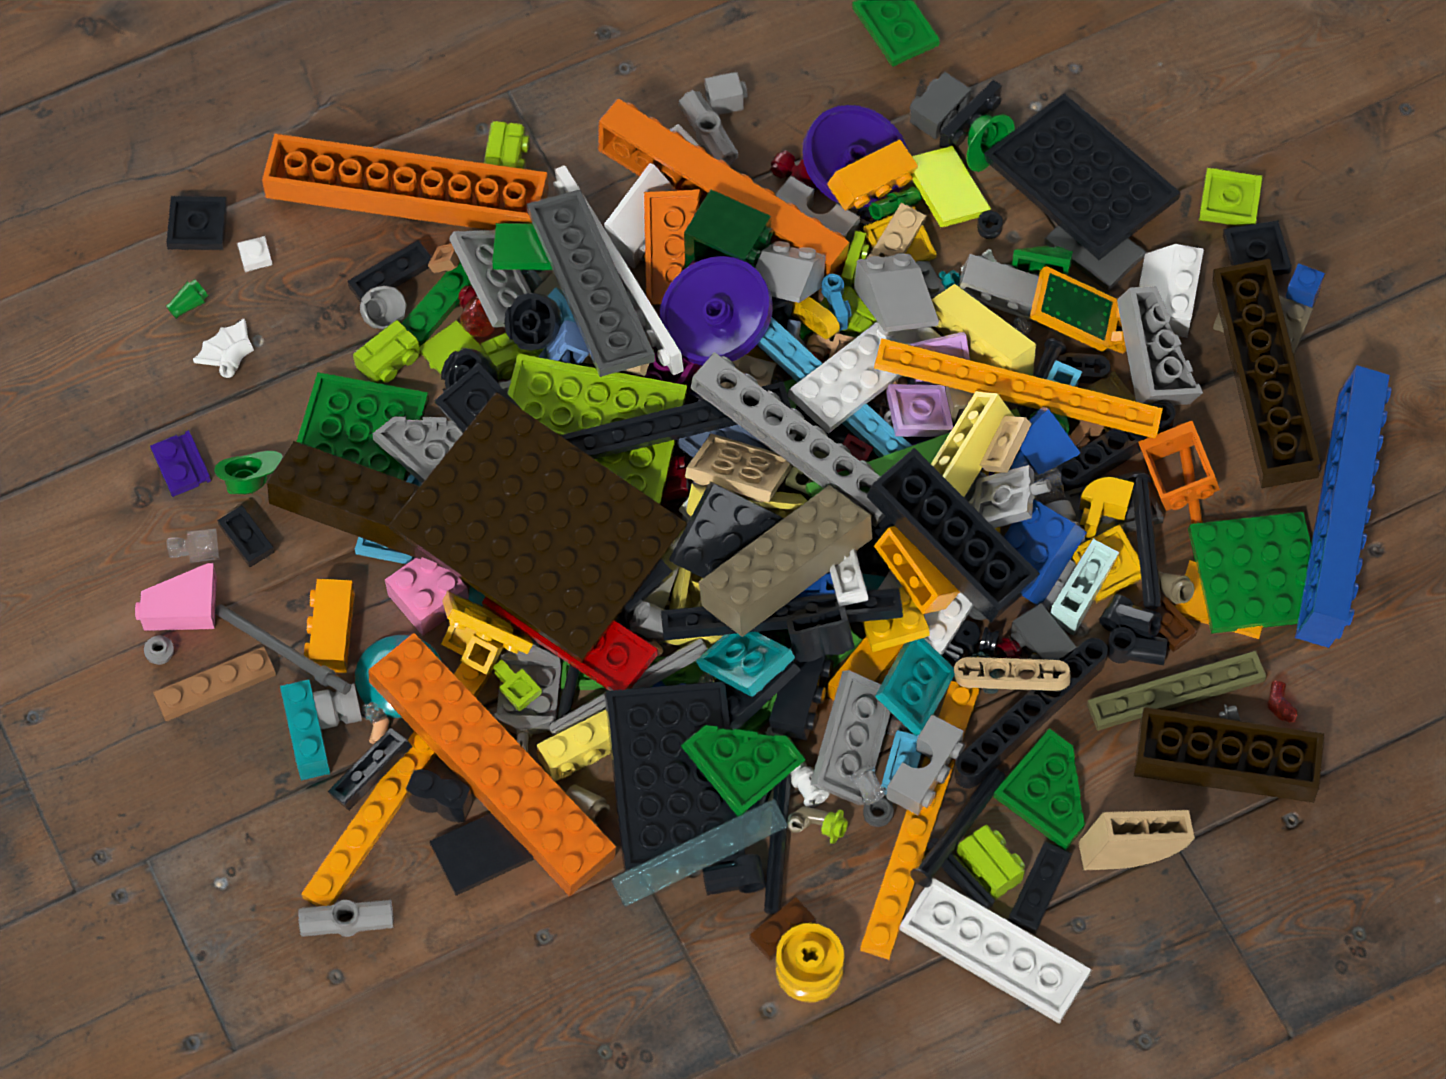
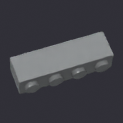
(999, 285)

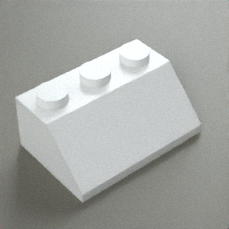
(627, 221)
(1176, 276)

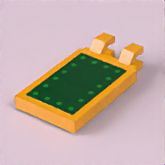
(1077, 311)

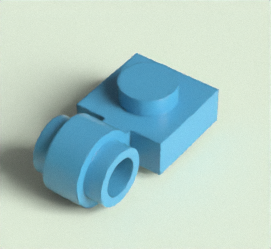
(833, 289)

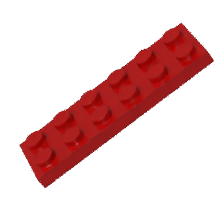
(614, 661)

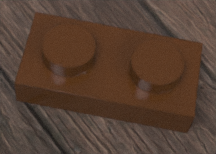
(1173, 624)
(770, 932)

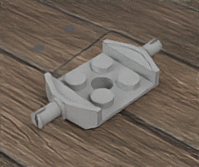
(539, 714)

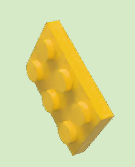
(487, 625)

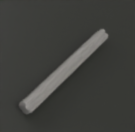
(650, 677)

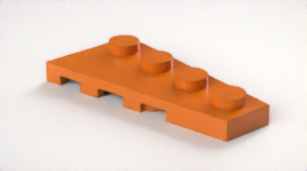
(665, 221)

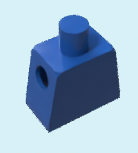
(1045, 444)

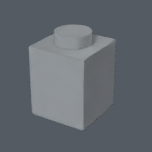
(725, 93)

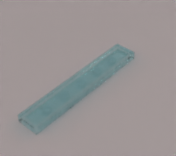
(699, 853)

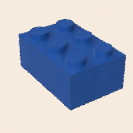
(1047, 544)

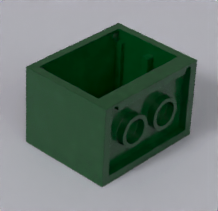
(727, 230)

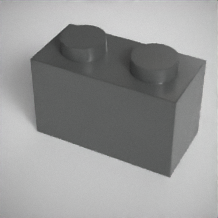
(939, 104)
(1041, 635)

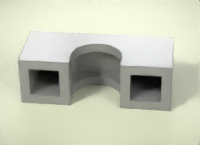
(836, 220)
(914, 786)

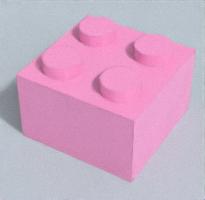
(420, 591)

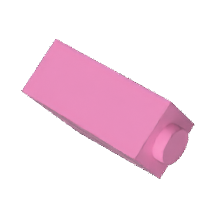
(180, 602)

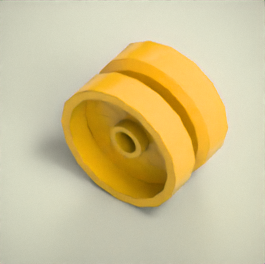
(809, 962)

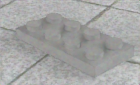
(493, 287)
(851, 736)

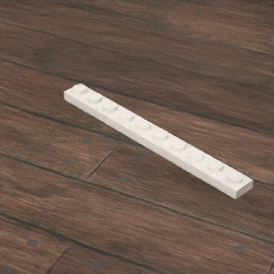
(655, 330)

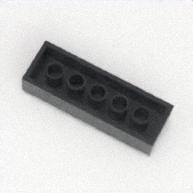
(952, 535)

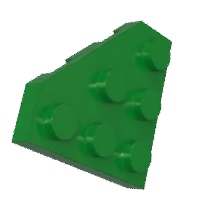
(742, 762)
(1046, 790)

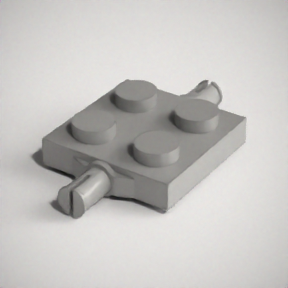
(1008, 496)

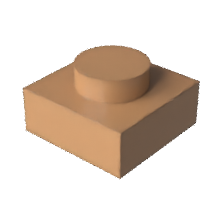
(444, 259)

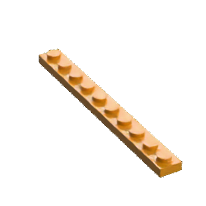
(1018, 388)
(377, 811)
(913, 841)

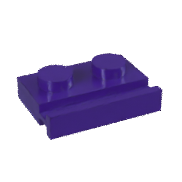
(180, 463)

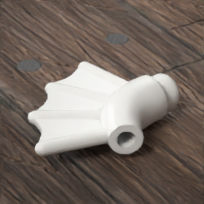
(226, 349)

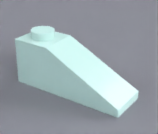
(1083, 586)

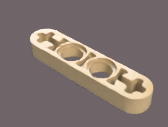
(1012, 669)

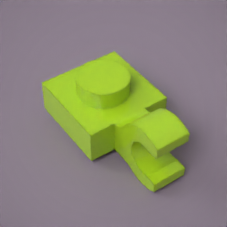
(517, 687)

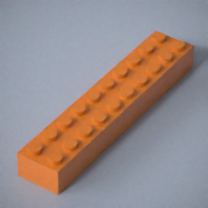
(641, 140)
(400, 183)
(492, 764)

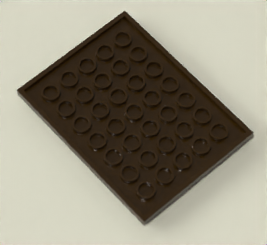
(538, 527)

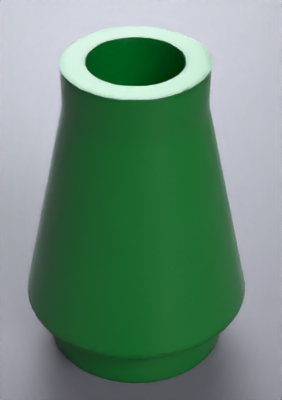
(187, 298)

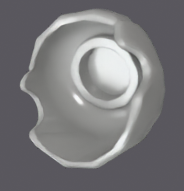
(382, 306)

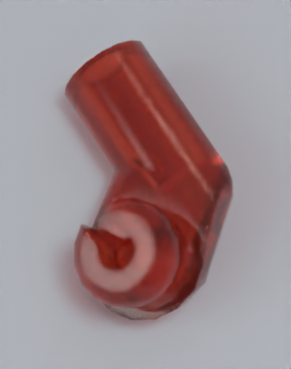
(1279, 705)

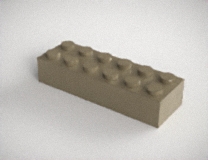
(785, 560)

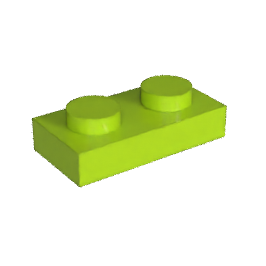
(857, 251)

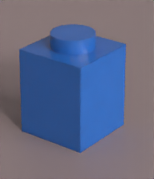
(1305, 285)

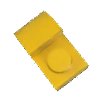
(1104, 497)
(475, 651)

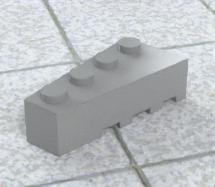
(1154, 350)

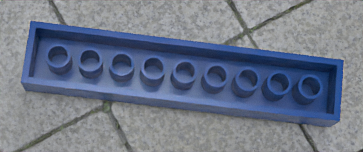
(1343, 507)

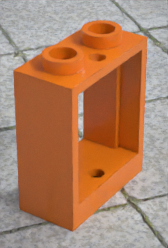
(1169, 443)

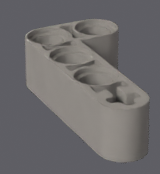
(646, 617)

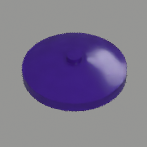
(842, 138)
(717, 308)

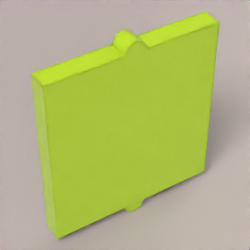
(446, 342)

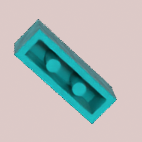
(305, 729)

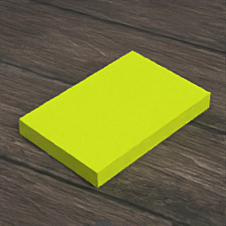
(948, 187)

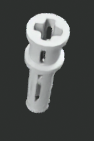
(802, 778)

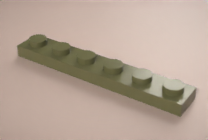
(1177, 690)

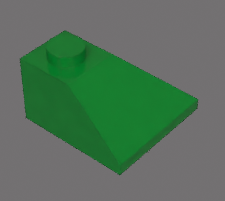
(1035, 258)

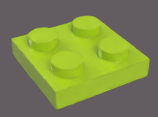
(1230, 197)

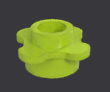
(834, 825)

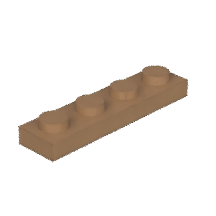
(214, 683)

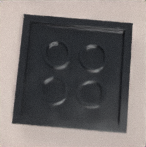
(720, 530)

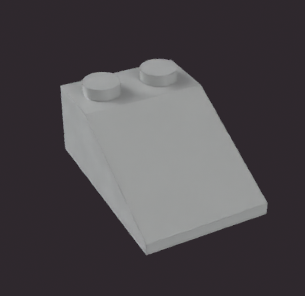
(895, 292)

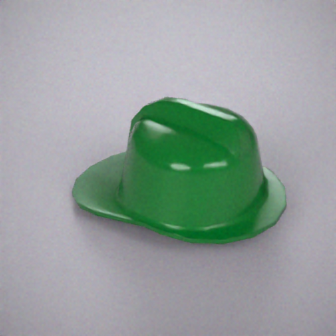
(983, 135)
(247, 472)

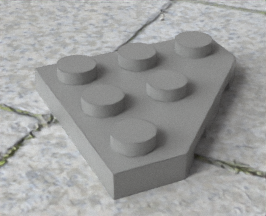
(417, 443)

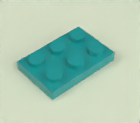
(745, 661)
(915, 684)

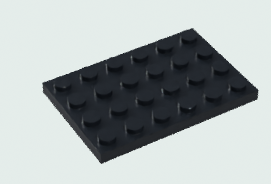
(1081, 176)
(657, 785)

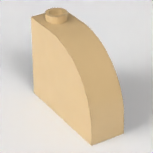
(1135, 838)

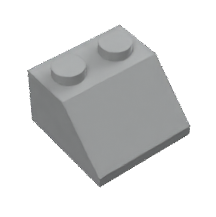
(791, 271)

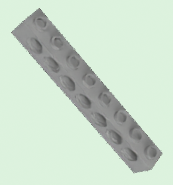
(777, 436)

